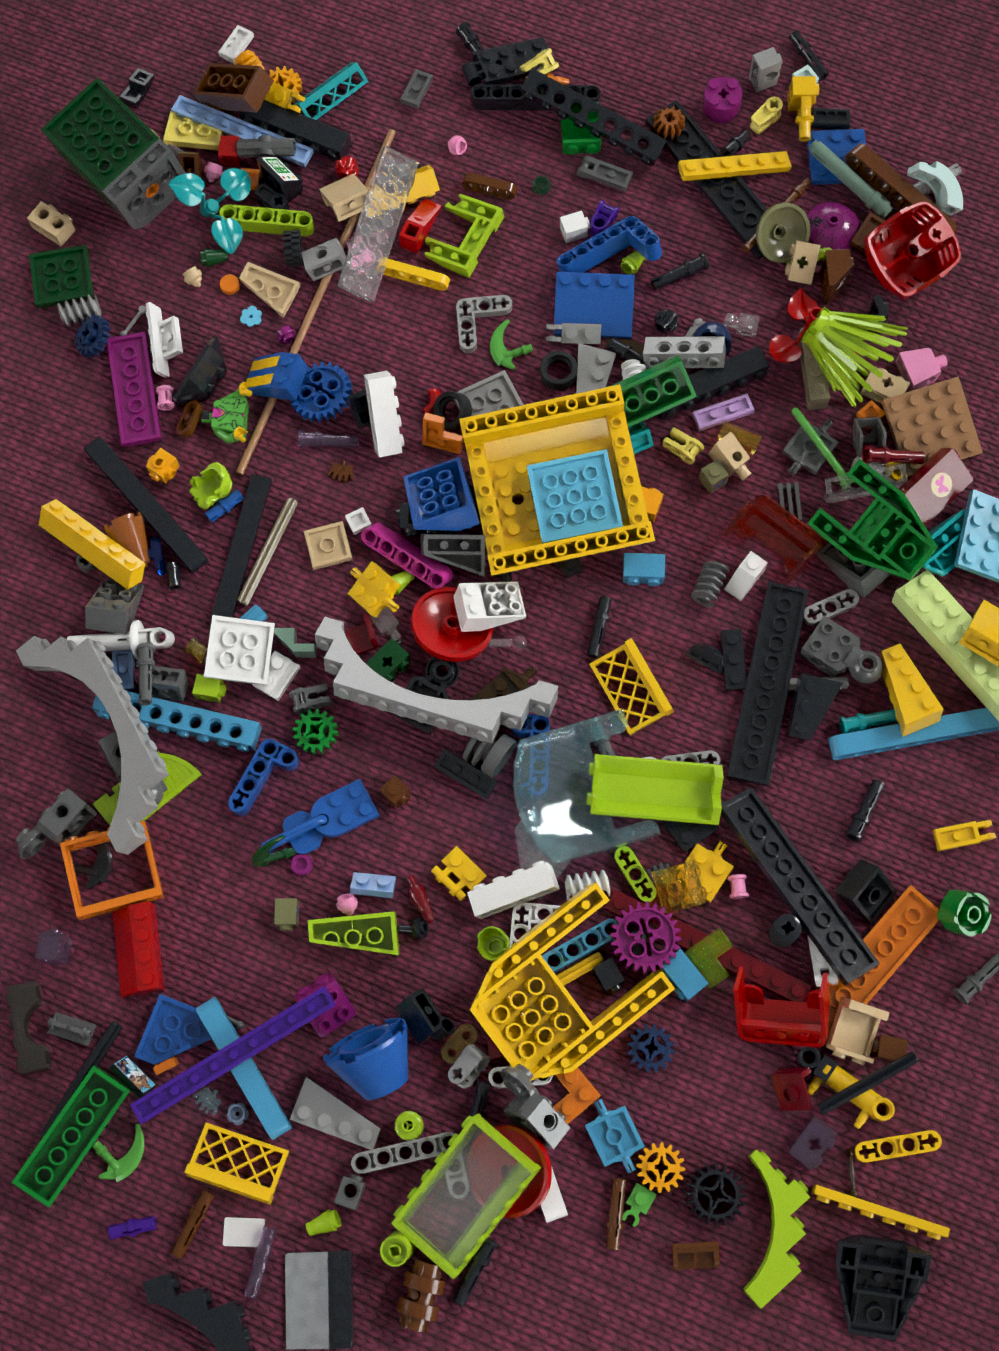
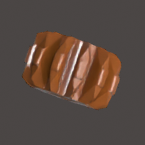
(669, 122)

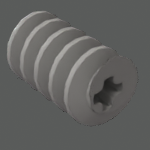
(79, 310)

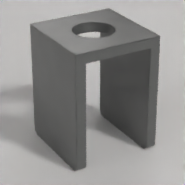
(877, 434)

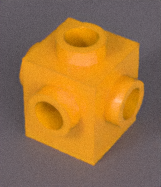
(162, 466)

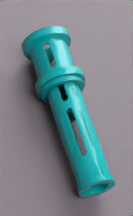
(862, 722)

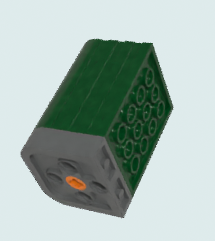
(115, 154)

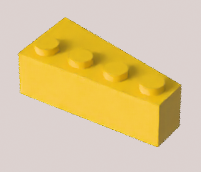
(911, 696)

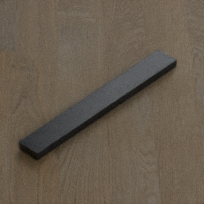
(242, 546)

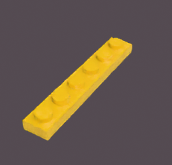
(734, 166)
(889, 1216)

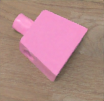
(920, 367)

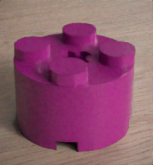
(722, 99)

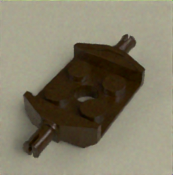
(505, 683)

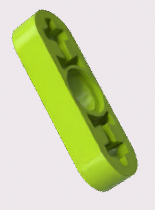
(621, 864)

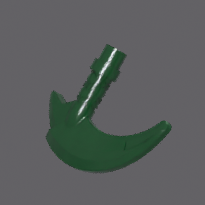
(263, 857)

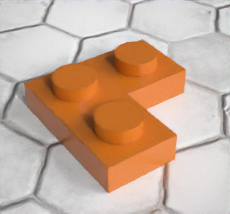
(436, 437)
(580, 1094)

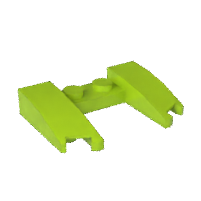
(464, 259)

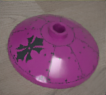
(830, 234)

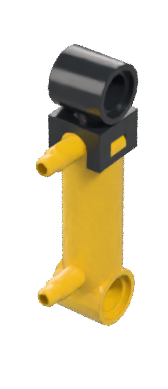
(828, 1072)

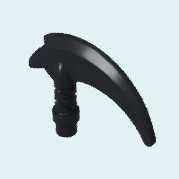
(100, 869)

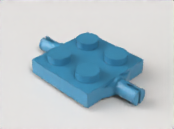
(614, 1136)

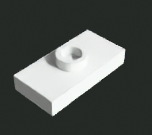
(236, 43)

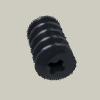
(792, 927)

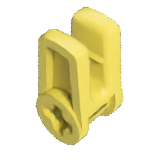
(545, 60)
(766, 115)
(689, 448)

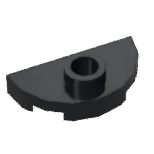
(707, 656)

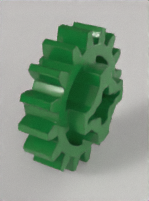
(310, 737)

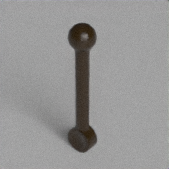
(850, 1154)

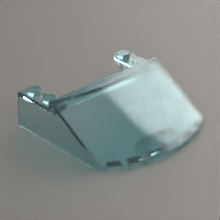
(553, 790)

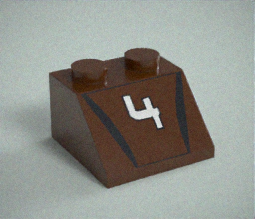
(835, 272)

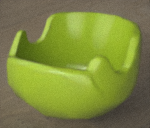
(492, 943)

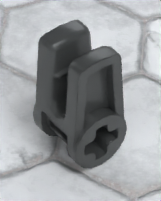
(309, 704)

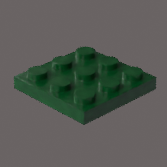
(61, 276)

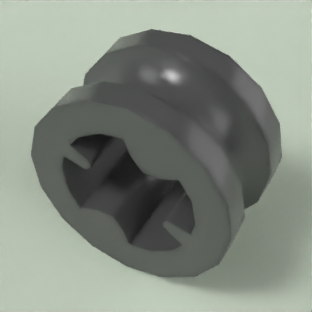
(87, 568)

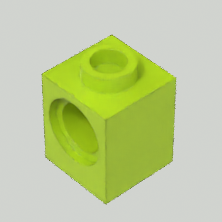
(208, 689)

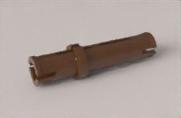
(615, 1214)
(196, 1215)

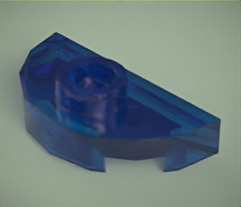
(156, 554)

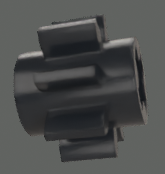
(666, 321)

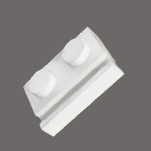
(280, 675)

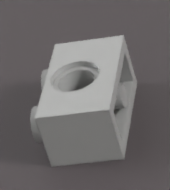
(765, 69)
(324, 259)

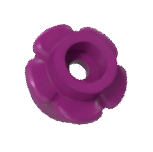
(285, 334)

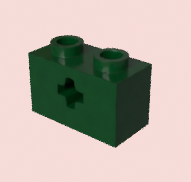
(392, 654)

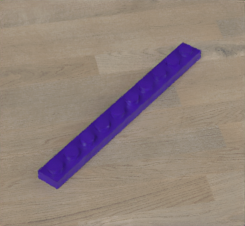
(232, 1055)

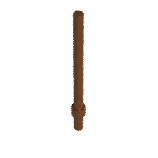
(796, 193)

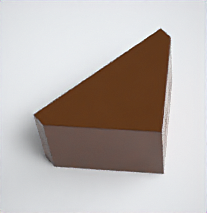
(191, 163)

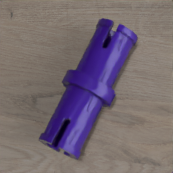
(132, 1227)

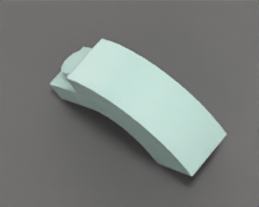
(943, 184)

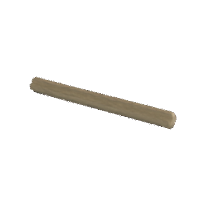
(267, 551)

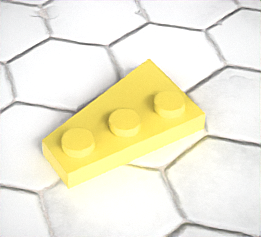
(188, 134)

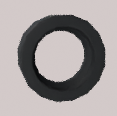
(558, 356)
(441, 403)

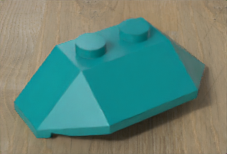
(947, 539)

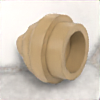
(195, 275)

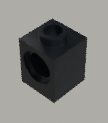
(608, 976)

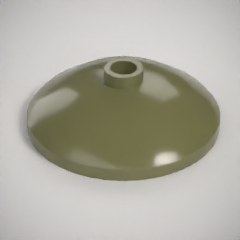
(791, 226)

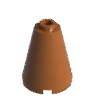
(130, 534)

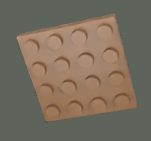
(932, 420)

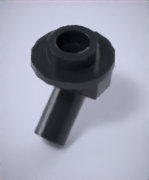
(418, 929)

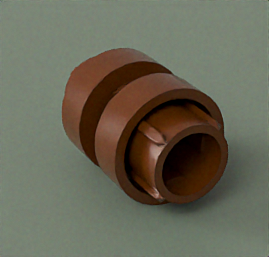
(418, 1306)

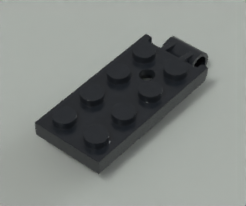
(511, 58)

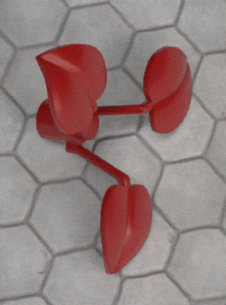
(799, 308)

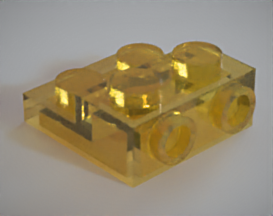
(679, 886)

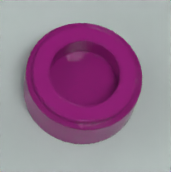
(301, 864)

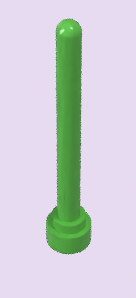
(820, 444)

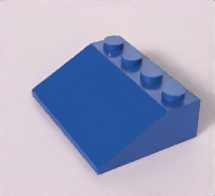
(595, 300)
(441, 497)

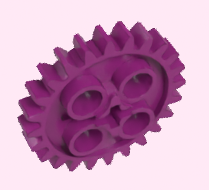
(665, 933)

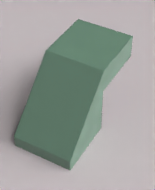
(288, 638)

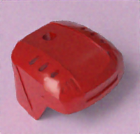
(893, 261)

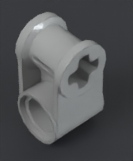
(470, 1065)

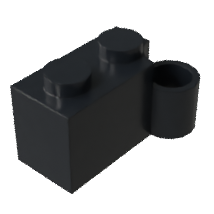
(424, 1018)

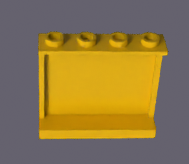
(983, 633)

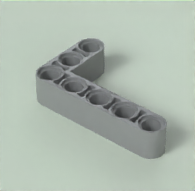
(394, 1152)

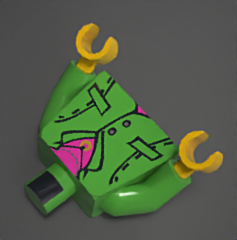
(230, 415)

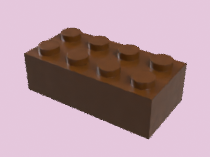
(233, 87)

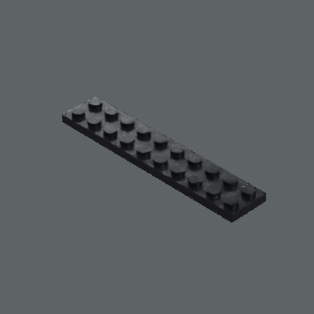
(727, 194)
(767, 684)
(798, 886)

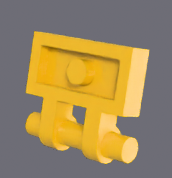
(463, 868)

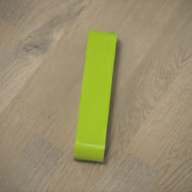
(275, 216)

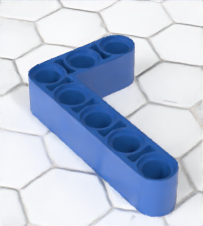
(608, 243)

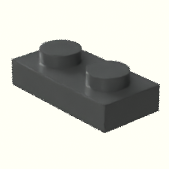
(416, 89)

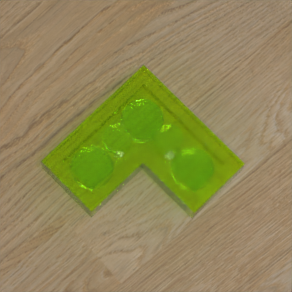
(705, 956)

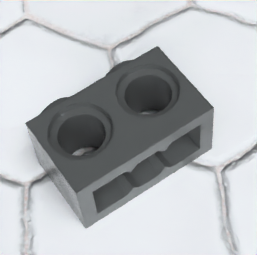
(169, 683)

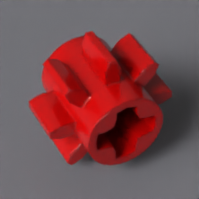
(346, 167)

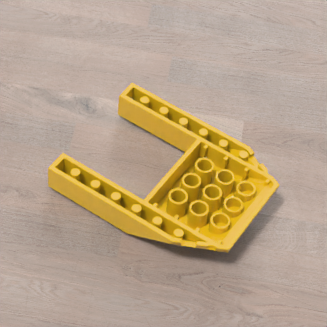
(534, 1014)

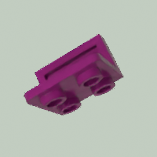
(335, 1016)

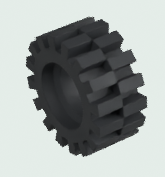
(293, 247)

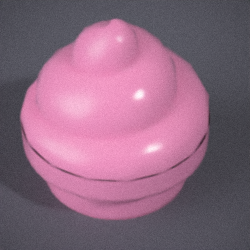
(457, 145)
(213, 171)
(347, 904)

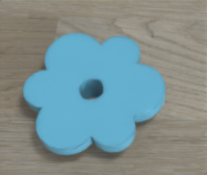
(251, 312)

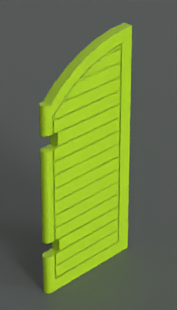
(180, 776)

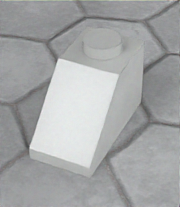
(746, 576)

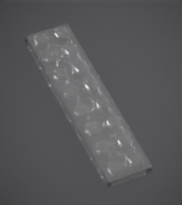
(378, 224)

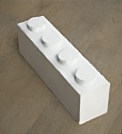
(383, 413)
(513, 890)

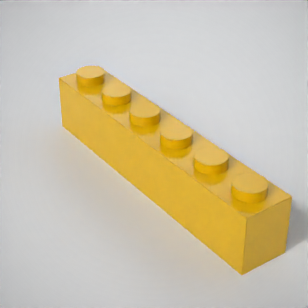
(91, 544)

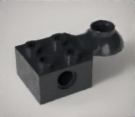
(432, 686)

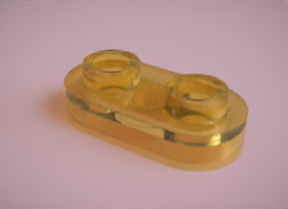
(458, 1043)

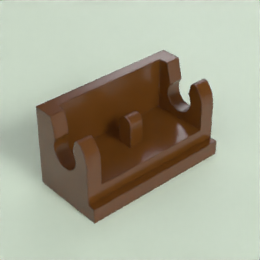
(695, 1255)

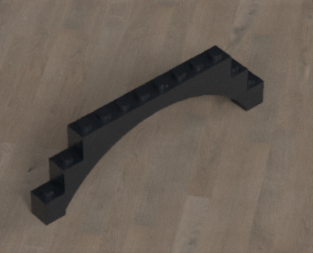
(221, 1324)

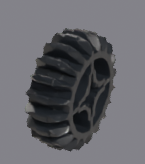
(734, 1201)

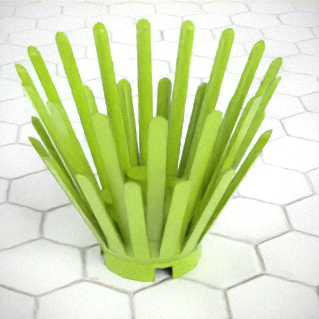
(831, 343)

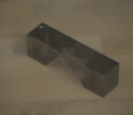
(24, 1001)

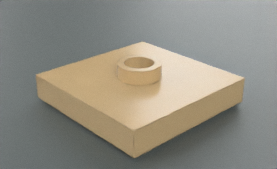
(328, 545)

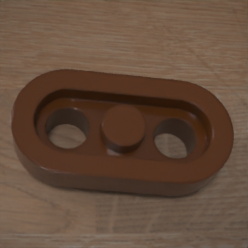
(189, 418)

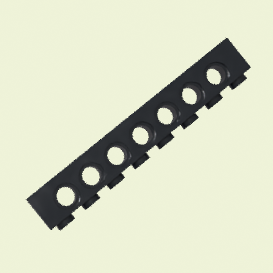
(537, 80)

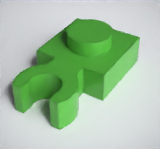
(640, 1201)

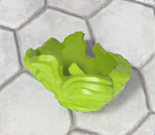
(211, 486)

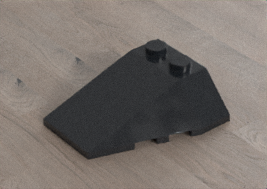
(879, 1283)

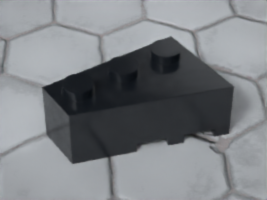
(809, 705)

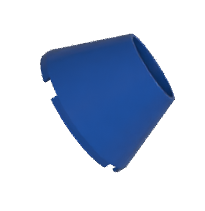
(372, 1058)

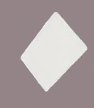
(242, 1231)

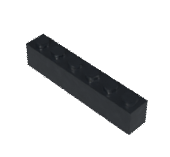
(305, 130)
(719, 381)

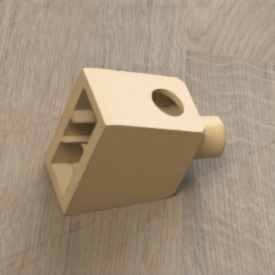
(731, 456)

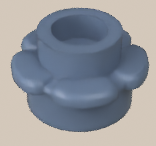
(231, 1115)

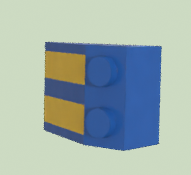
(277, 375)

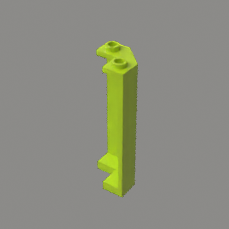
(655, 789)

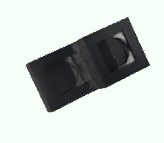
(138, 87)

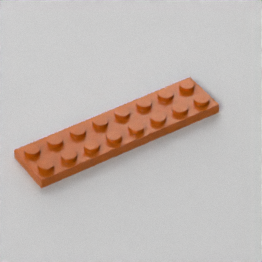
(891, 944)

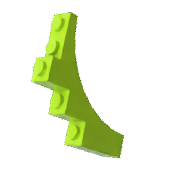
(785, 1199)

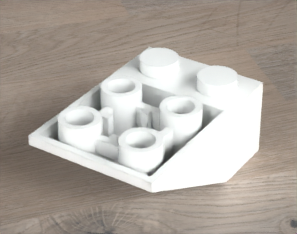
(488, 605)

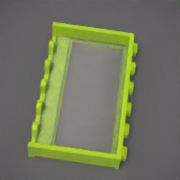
(464, 1195)

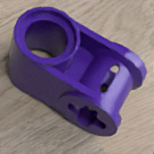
(603, 217)

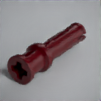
(884, 455)

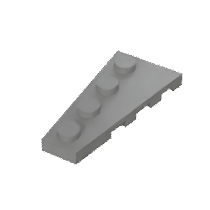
(330, 1115)

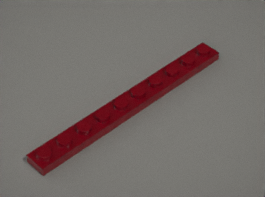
(731, 960)

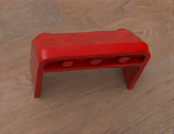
(781, 1020)

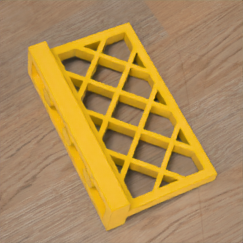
(644, 674)
(229, 1182)

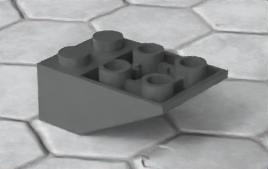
(113, 607)

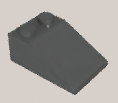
(854, 574)

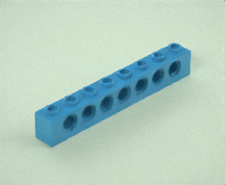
(246, 741)

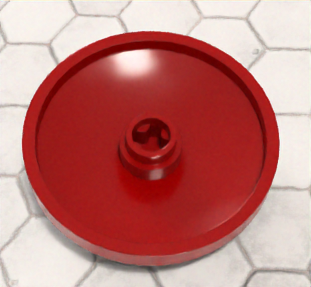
(438, 628)
(539, 1186)

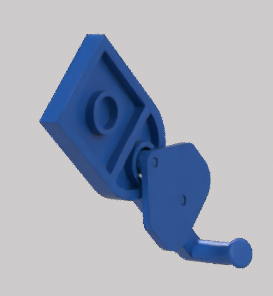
(345, 809)

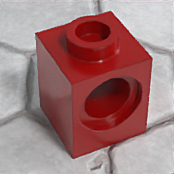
(228, 151)

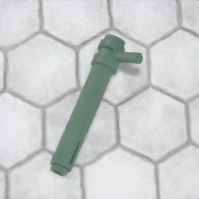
(872, 199)

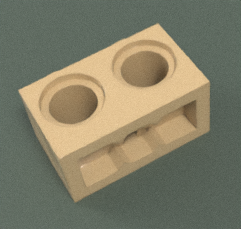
(50, 226)

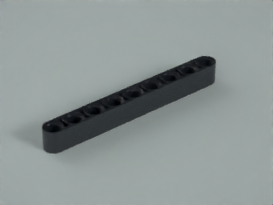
(146, 504)

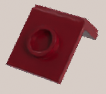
(362, 637)
(792, 1088)

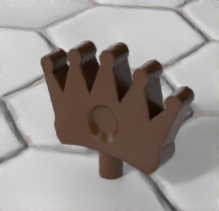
(341, 470)

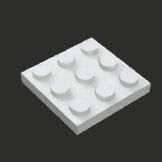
(239, 650)

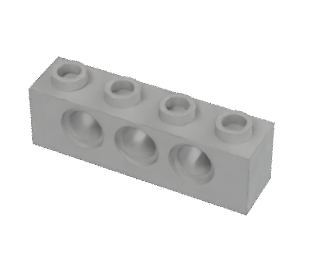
(693, 351)

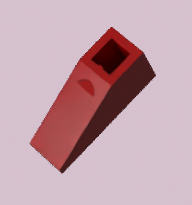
(418, 225)

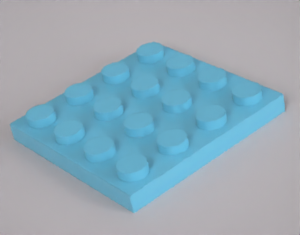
(574, 496)
(980, 537)

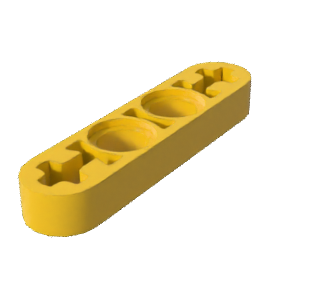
(416, 275)
(897, 1146)

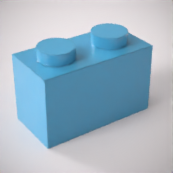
(643, 569)
(684, 976)

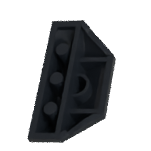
(203, 375)

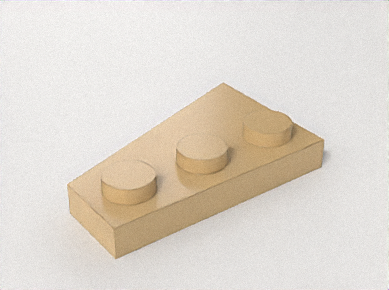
(270, 287)

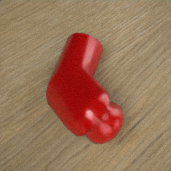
(433, 394)

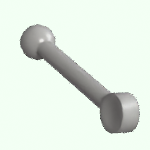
(142, 310)

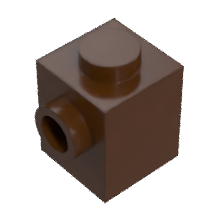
(396, 792)

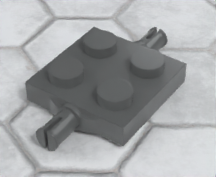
(804, 451)

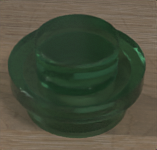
(541, 185)

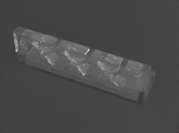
(851, 493)

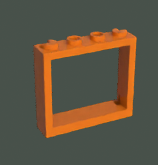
(94, 838)

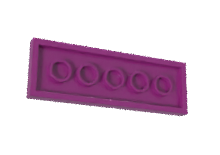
(134, 389)

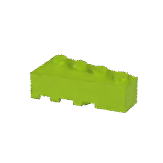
(363, 932)

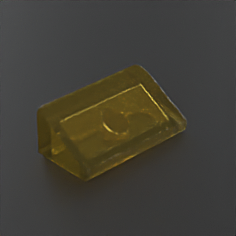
(747, 439)

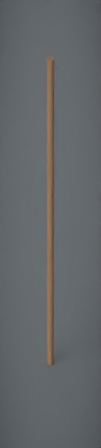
(306, 323)

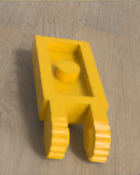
(283, 97)
(961, 835)

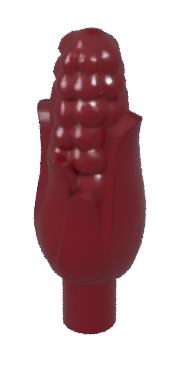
(419, 898)

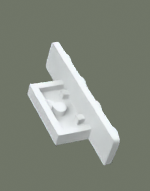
(164, 339)

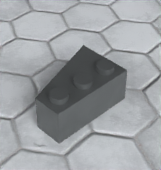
(459, 550)

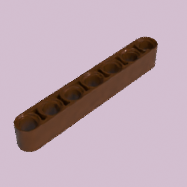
(888, 181)

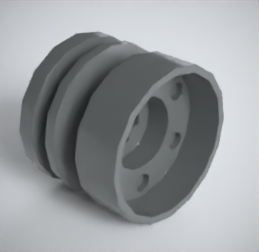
(492, 754)

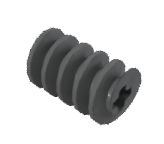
(707, 583)

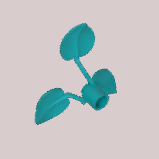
(235, 182)

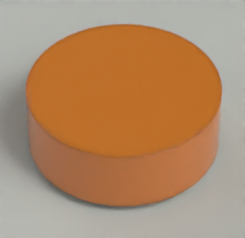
(229, 284)

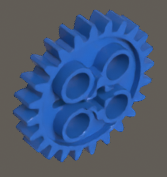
(330, 378)

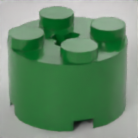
(964, 912)

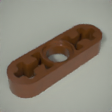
(489, 186)

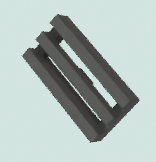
(788, 487)

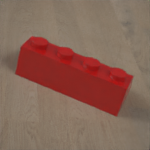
(138, 949)

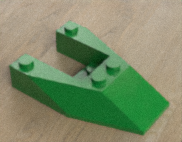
(888, 532)

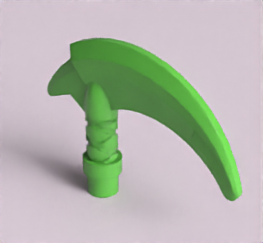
(500, 353)
(125, 1166)

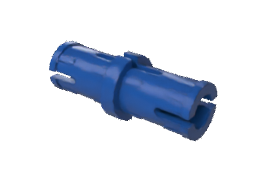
(224, 506)

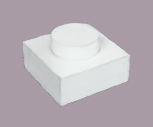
(358, 520)

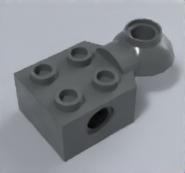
(836, 649)
(111, 751)
(59, 822)
(531, 1109)

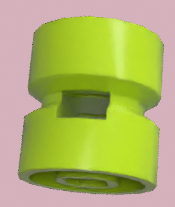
(396, 1249)

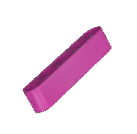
(398, 552)

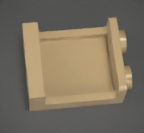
(345, 196)
(855, 1030)

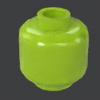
(417, 1125)

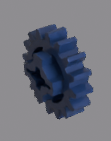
(92, 336)
(640, 1046)

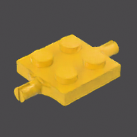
(374, 589)
(712, 867)

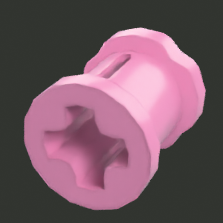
(165, 398)
(738, 886)

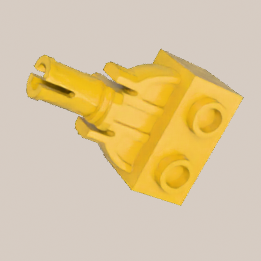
(801, 98)

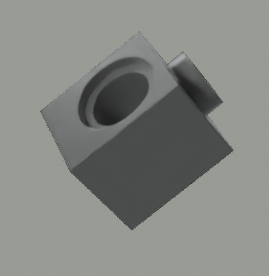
(343, 1199)

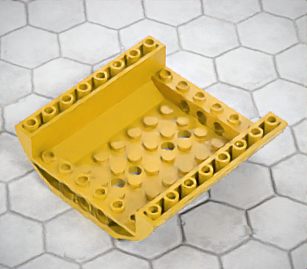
(510, 439)

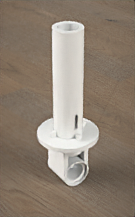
(129, 641)

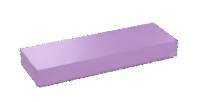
(723, 412)

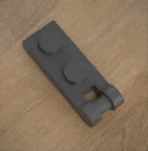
(605, 173)

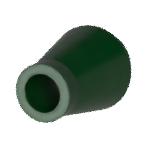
(211, 257)

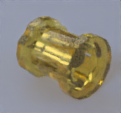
(197, 650)

